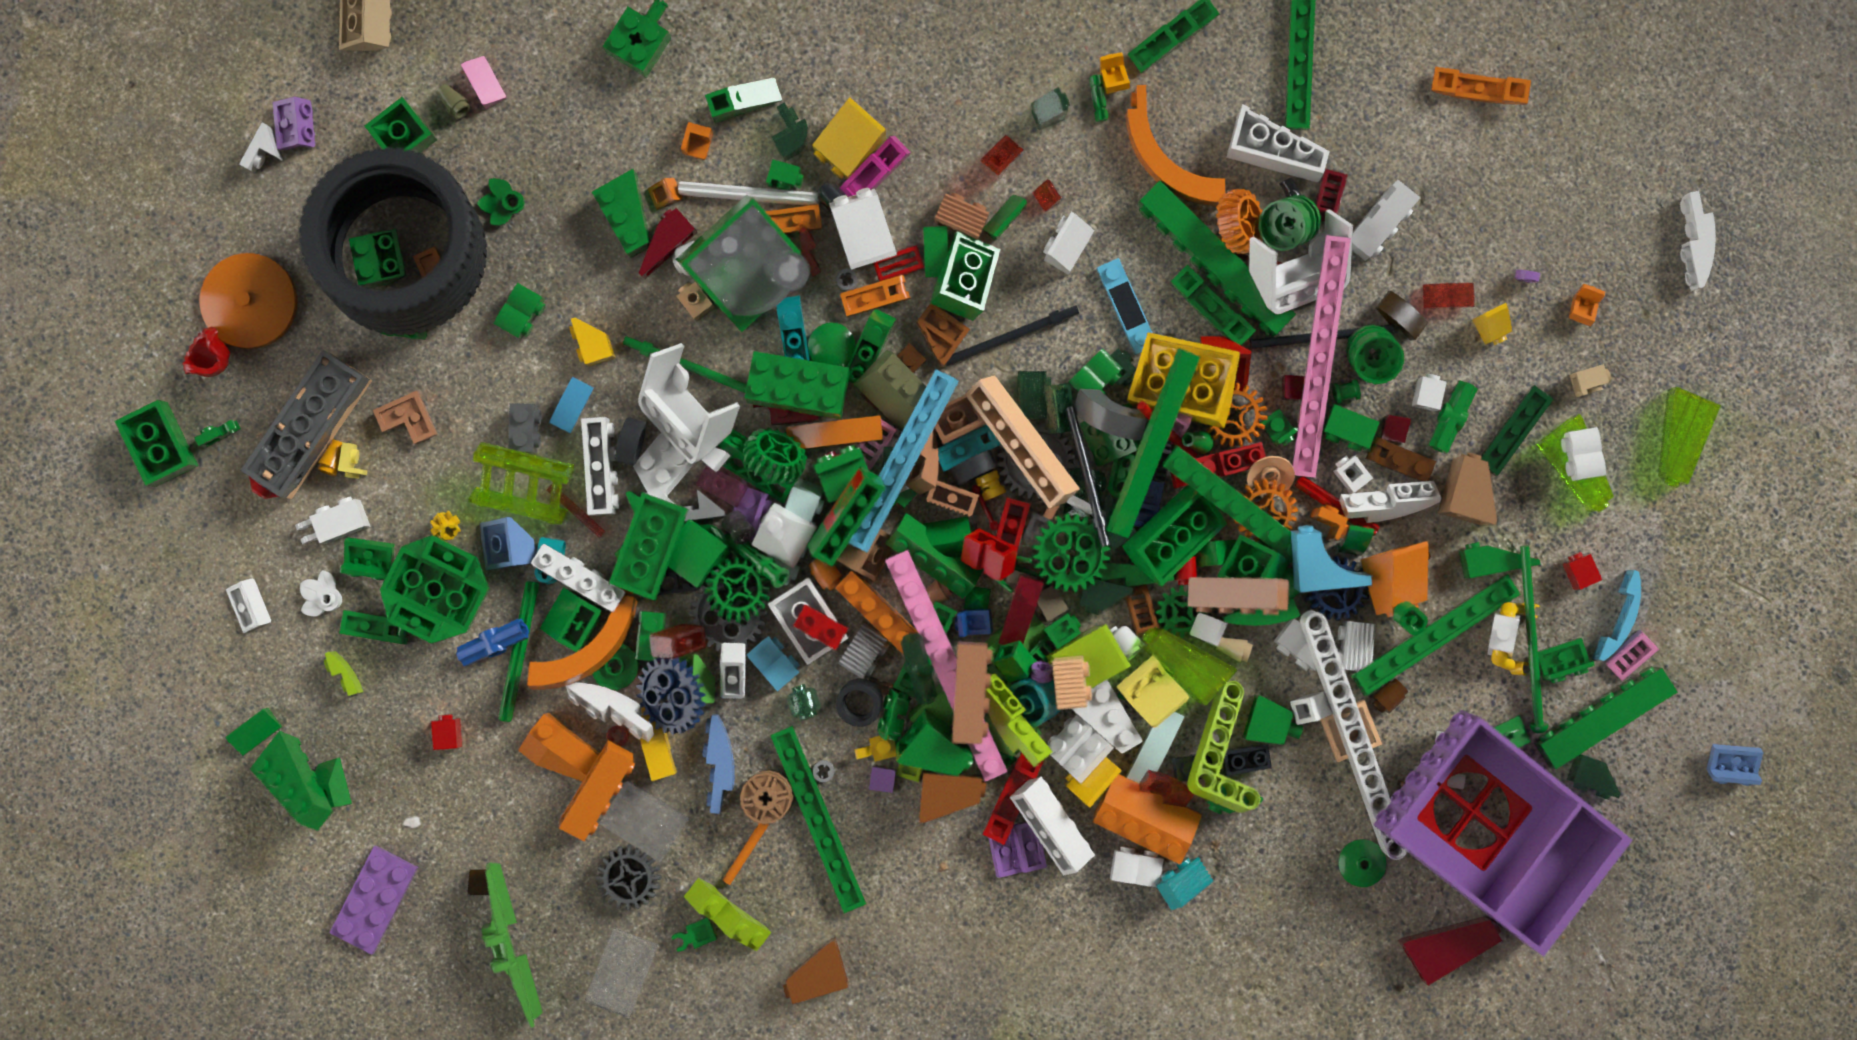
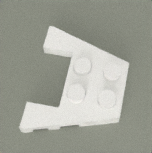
(663, 466)

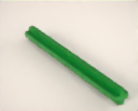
(518, 654)

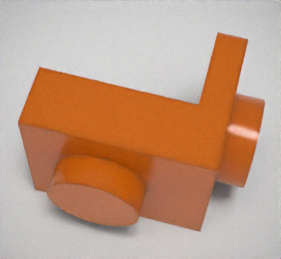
(1585, 304)

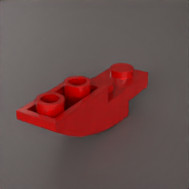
(1228, 461)

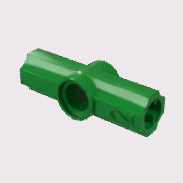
(1452, 416)

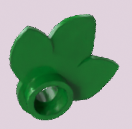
(498, 202)

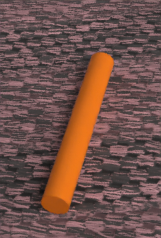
(745, 852)

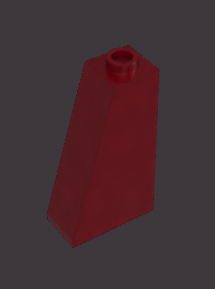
(1449, 947)

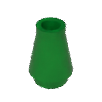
(1198, 441)

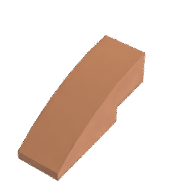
(925, 471)

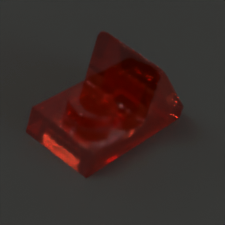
(1001, 156)

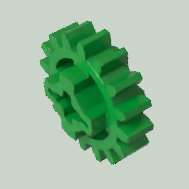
(1174, 619)

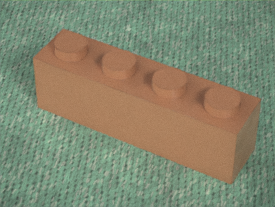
(1238, 594)
(970, 692)

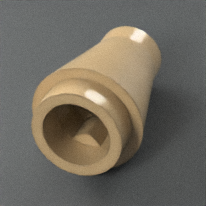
(1235, 648)

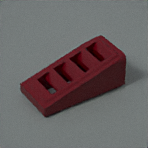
(1323, 205)

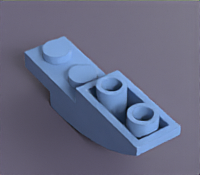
(718, 752)

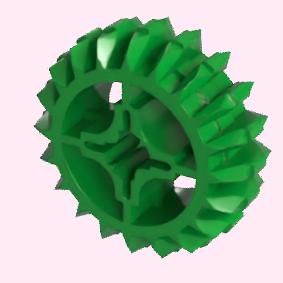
(774, 456)
(749, 572)

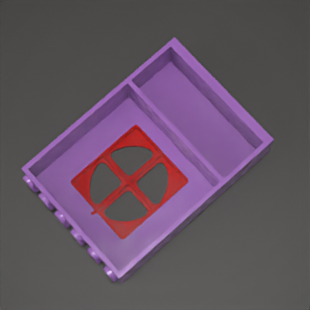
(1539, 863)

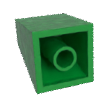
(931, 747)

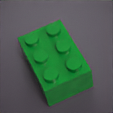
(156, 443)

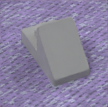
(706, 510)

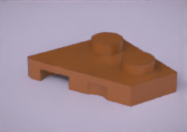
(941, 332)

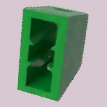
(1270, 722)

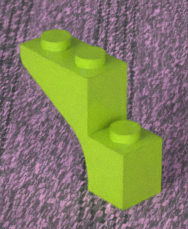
(726, 915)

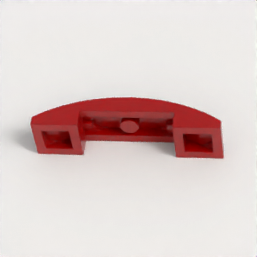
(1005, 811)

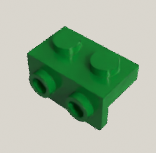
(367, 558)
(1563, 660)

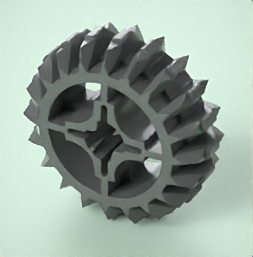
(630, 887)

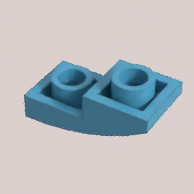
(571, 405)

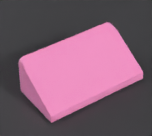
(484, 81)

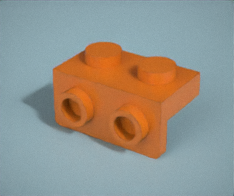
(1329, 516)

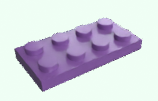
(373, 900)

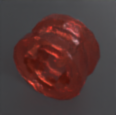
(623, 731)

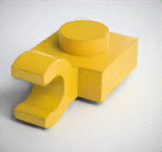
(878, 748)

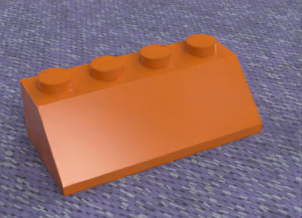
(1146, 819)

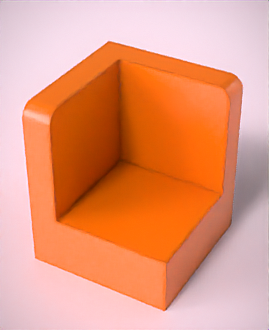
(696, 141)

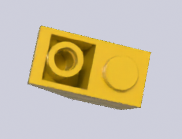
(593, 343)

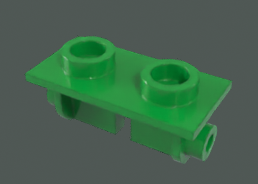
(890, 724)

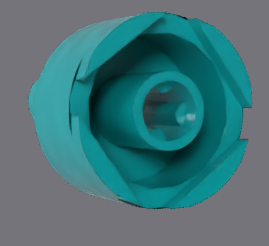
(1037, 699)

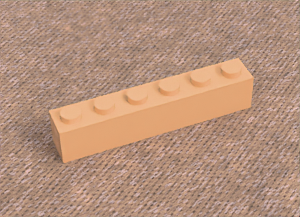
(1022, 441)

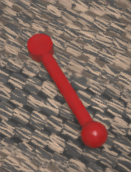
(993, 525)

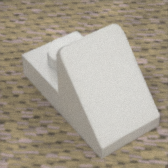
(262, 143)
(1208, 629)

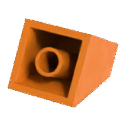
(1398, 577)

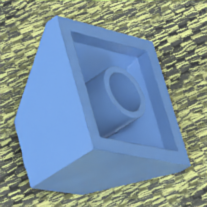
(506, 544)

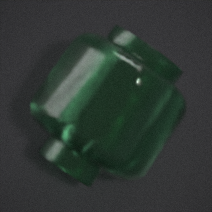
(803, 702)

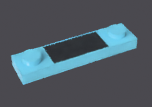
(1125, 303)

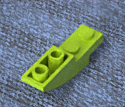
(1007, 718)

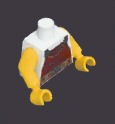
(1504, 636)

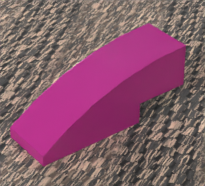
(876, 167)

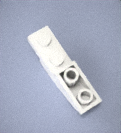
(1700, 250)
(1390, 504)
(607, 703)

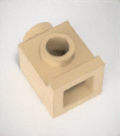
(1590, 380)

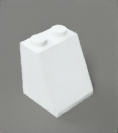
(862, 228)

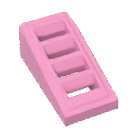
(889, 429)
(1625, 649)

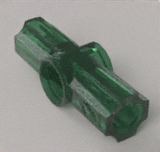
(919, 668)

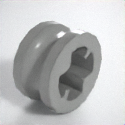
(840, 282)
(816, 769)

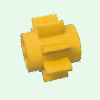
(445, 526)

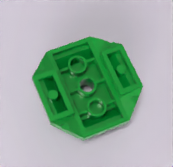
(409, 595)

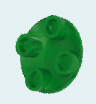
(831, 344)

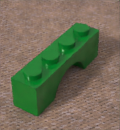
(951, 572)

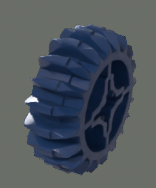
(1339, 598)

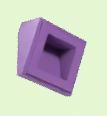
(882, 779)

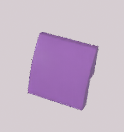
(1020, 853)

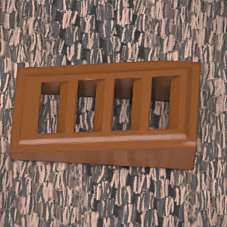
(1142, 589)

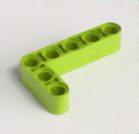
(1217, 752)

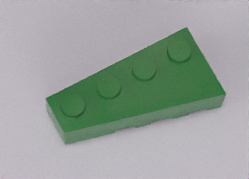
(291, 781)

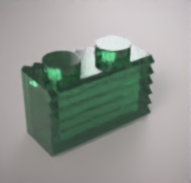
(1032, 394)

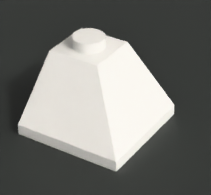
(783, 535)

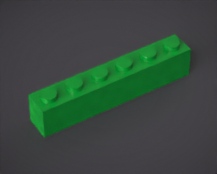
(1605, 717)

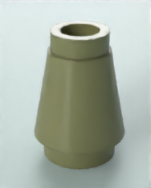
(455, 104)

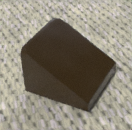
(477, 882)

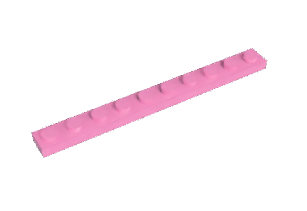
(1320, 355)
(939, 651)

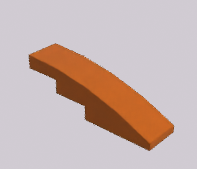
(837, 432)

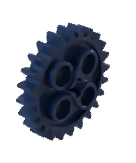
(679, 701)

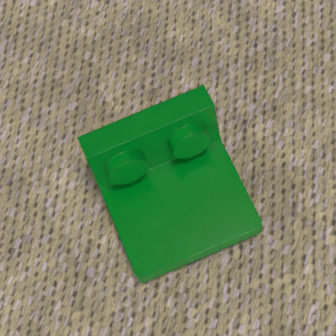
(1107, 446)

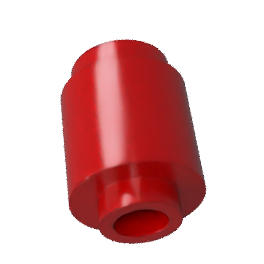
(1186, 571)

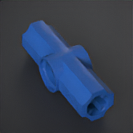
(492, 642)

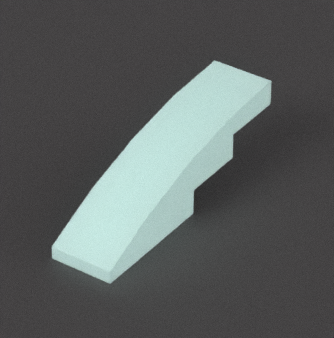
(1154, 747)

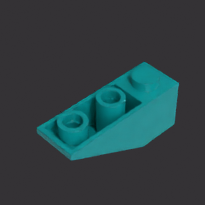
(792, 328)

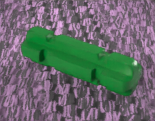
(1098, 98)

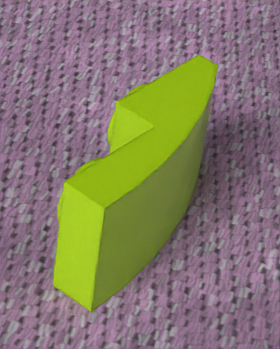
(338, 665)

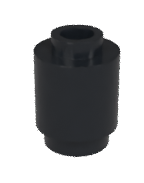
(828, 193)

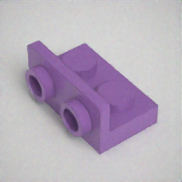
(293, 123)
(753, 506)

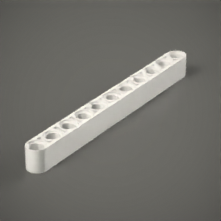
(1346, 725)

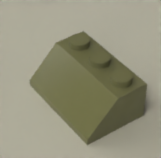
(891, 388)

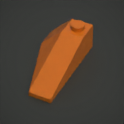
(558, 748)

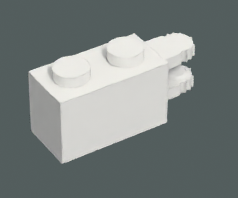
(335, 521)

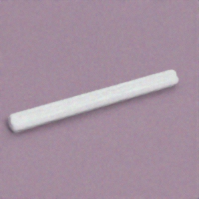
(739, 192)

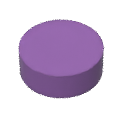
(1527, 276)

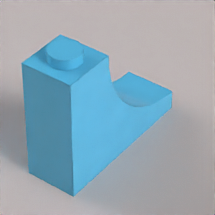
(1315, 569)

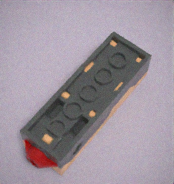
(305, 427)

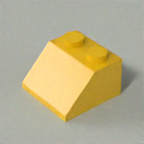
(1095, 783)

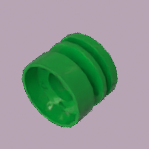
(1277, 224)
(1383, 363)

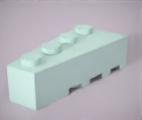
(805, 502)

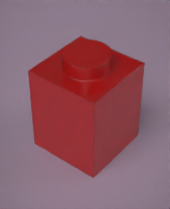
(1581, 570)
(446, 732)

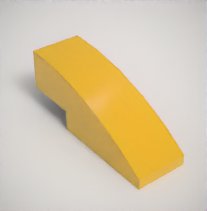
(657, 753)

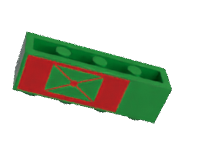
(846, 516)

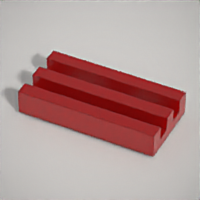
(920, 266)

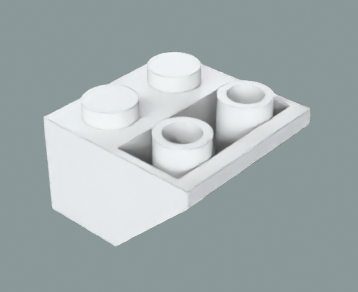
(1069, 244)

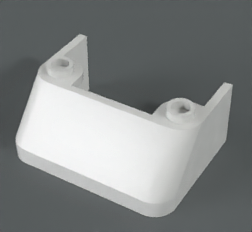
(1297, 280)
(677, 412)

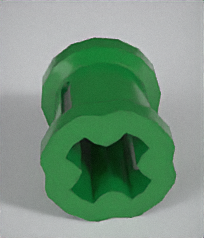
(1346, 391)

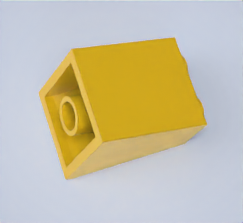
(849, 139)

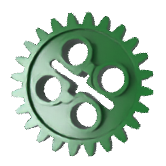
(1048, 549)

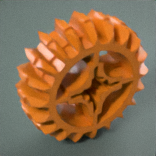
(1238, 219)
(1245, 433)
(1267, 500)

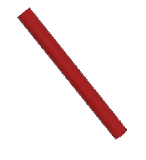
(1173, 437)

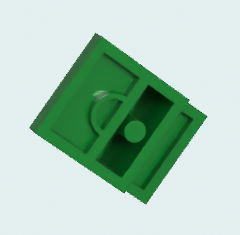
(838, 471)

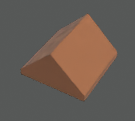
(958, 420)

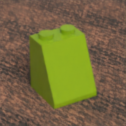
(1099, 650)

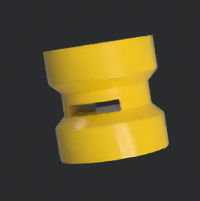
(990, 485)

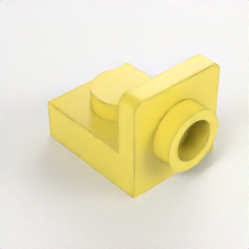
(348, 457)

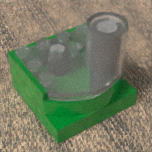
(745, 263)

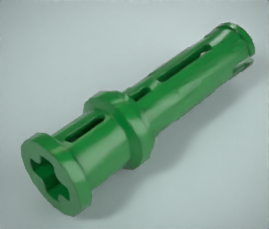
(765, 565)

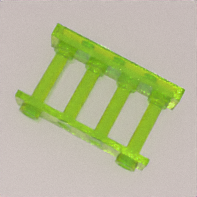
(524, 463)

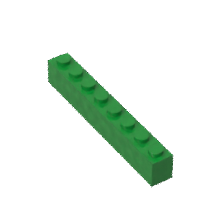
(1211, 255)

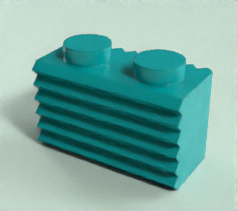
(1184, 883)

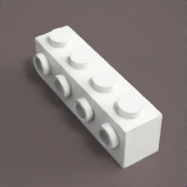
(599, 466)
(1052, 826)

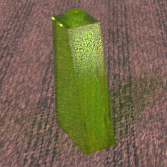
(1684, 434)
(1591, 492)
(1188, 665)

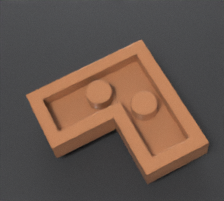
(408, 411)

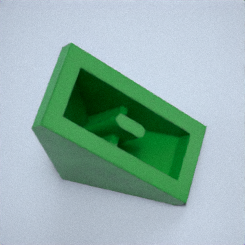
(1214, 553)

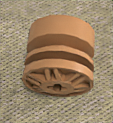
(777, 787)

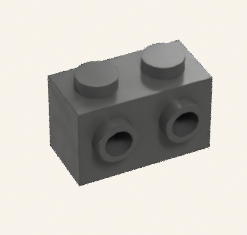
(524, 427)

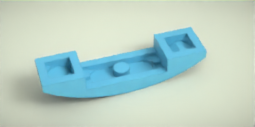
(1632, 589)

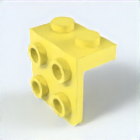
(1152, 692)

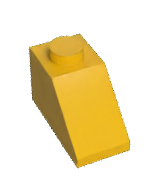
(1494, 325)

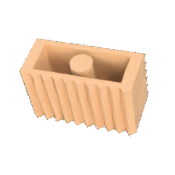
(1071, 682)

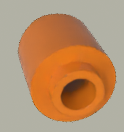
(824, 574)

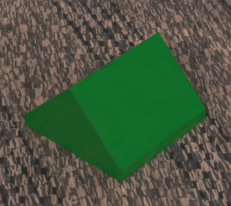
(948, 535)

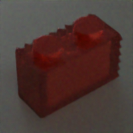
(677, 641)

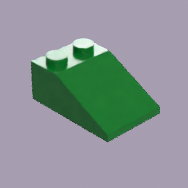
(965, 277)

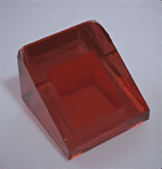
(1047, 195)

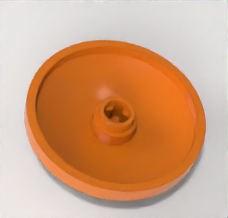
(248, 300)

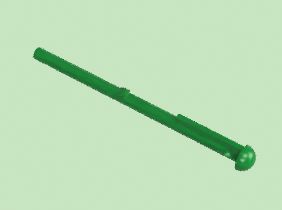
(1538, 726)

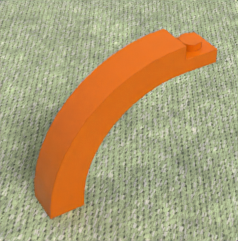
(1179, 181)
(590, 658)

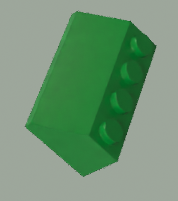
(1174, 535)

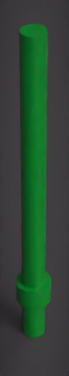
(646, 349)

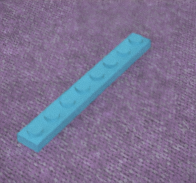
(906, 454)

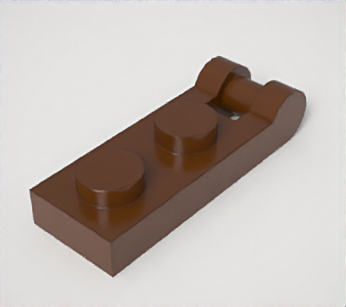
(1401, 460)

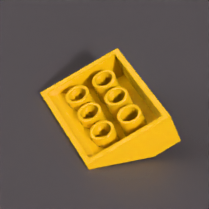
(1211, 386)

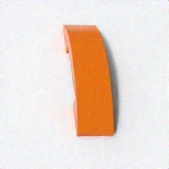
(1480, 88)

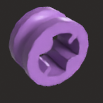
(1042, 672)

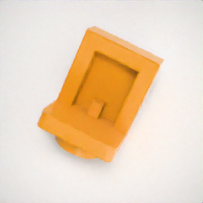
(1114, 73)

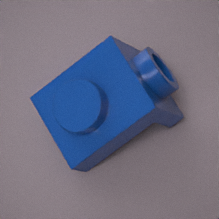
(974, 622)

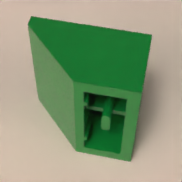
(377, 258)
(572, 620)

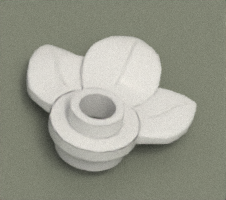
(317, 593)

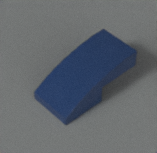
(1151, 503)

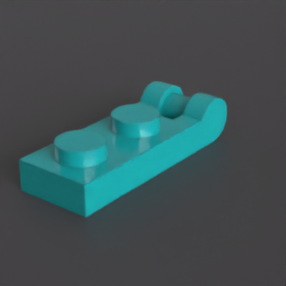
(966, 447)

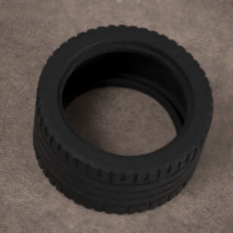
(357, 186)

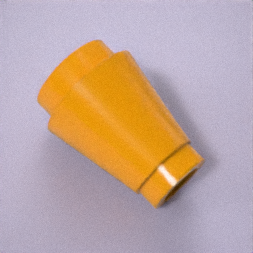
(330, 459)

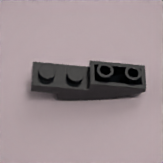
(1235, 762)

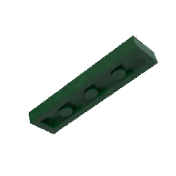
(1516, 429)

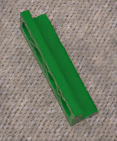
(734, 445)

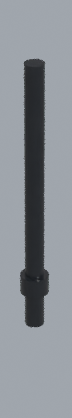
(1054, 318)
(1304, 338)
(1099, 521)

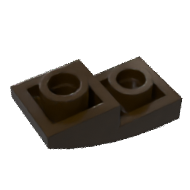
(1400, 312)

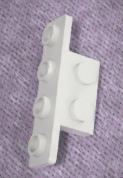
(574, 575)

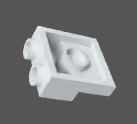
(1078, 748)

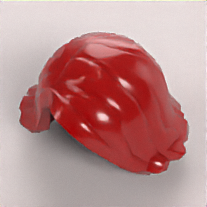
(206, 355)

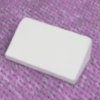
(248, 605)

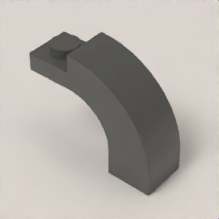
(1109, 416)

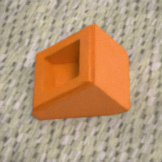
(664, 193)

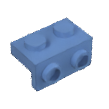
(1735, 764)

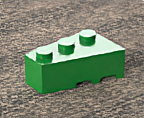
(624, 211)

